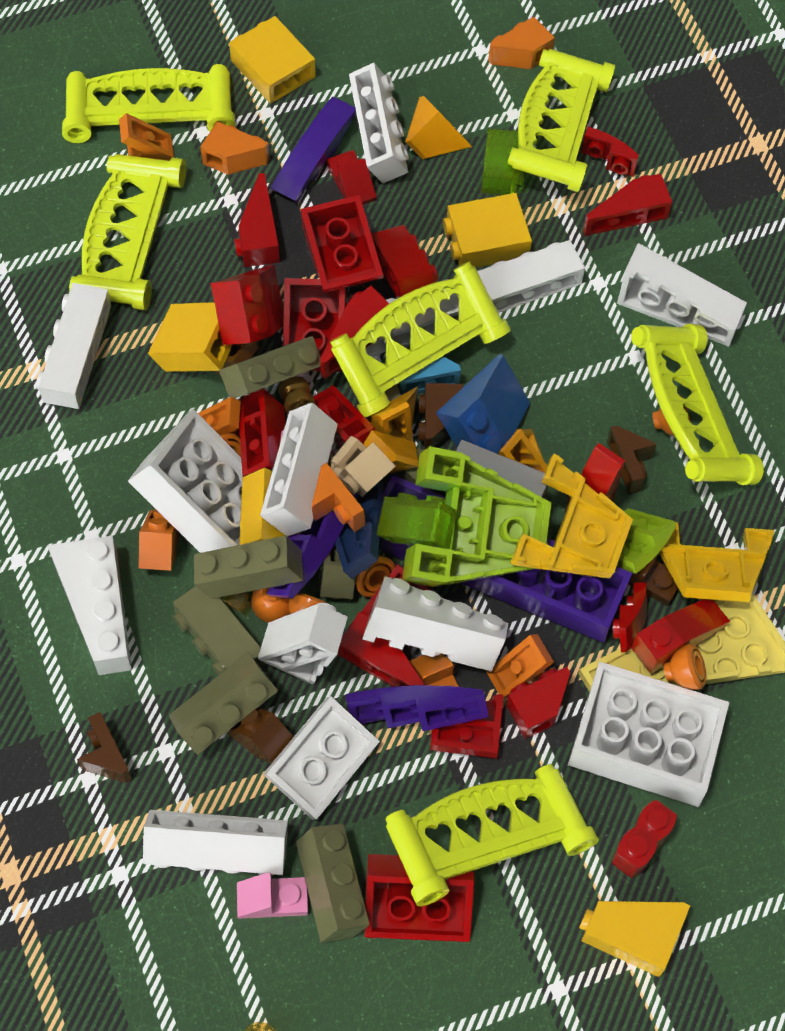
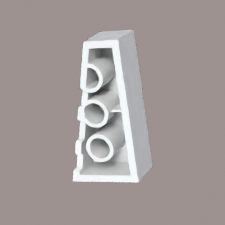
(678, 296)
(95, 593)
(435, 625)

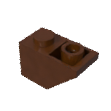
(436, 396)
(261, 734)

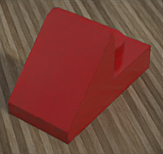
(352, 176)

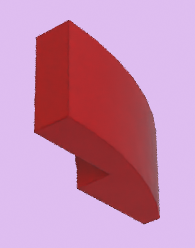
(618, 155)
(631, 617)

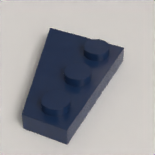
(360, 548)

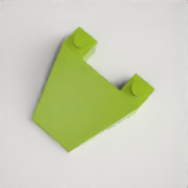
(486, 526)

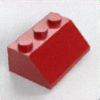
(395, 914)

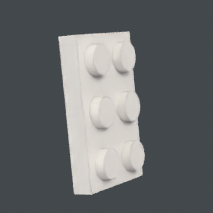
(321, 758)

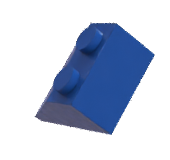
(486, 408)

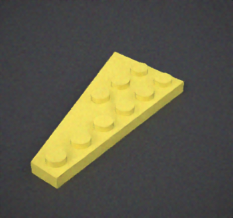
(738, 651)

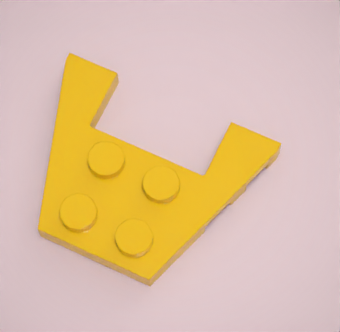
(589, 533)
(717, 571)

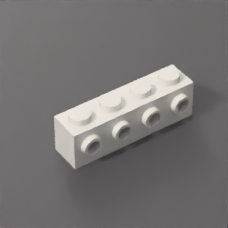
(379, 123)
(74, 346)
(295, 474)
(215, 842)

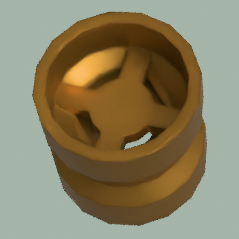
(295, 393)

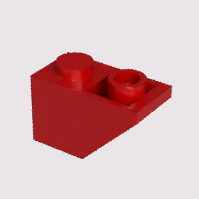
(537, 704)

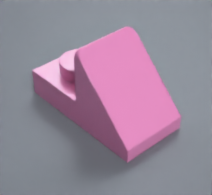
(271, 897)

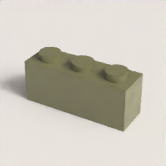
(270, 367)
(248, 567)
(214, 629)
(222, 703)
(332, 883)

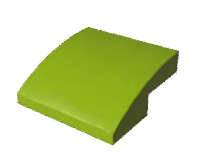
(644, 540)

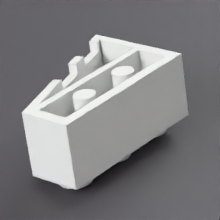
(304, 641)

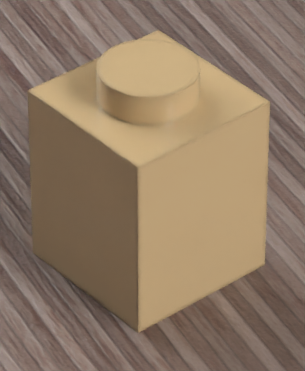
(366, 470)

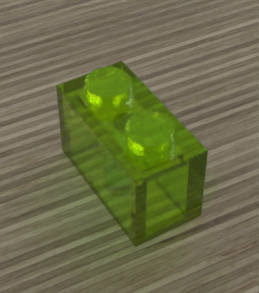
(497, 175)
(417, 521)

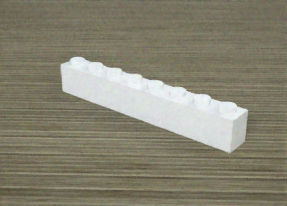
(509, 286)

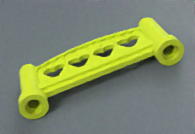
(86, 110)
(560, 162)
(153, 179)
(683, 346)
(371, 378)
(431, 865)

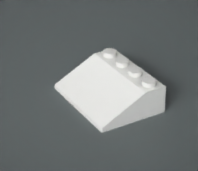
(195, 484)
(649, 734)

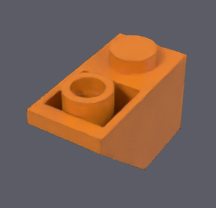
(521, 45)
(233, 150)
(157, 543)

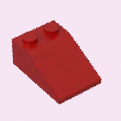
(340, 243)
(248, 306)
(311, 312)

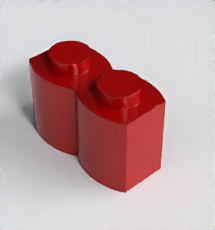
(643, 839)

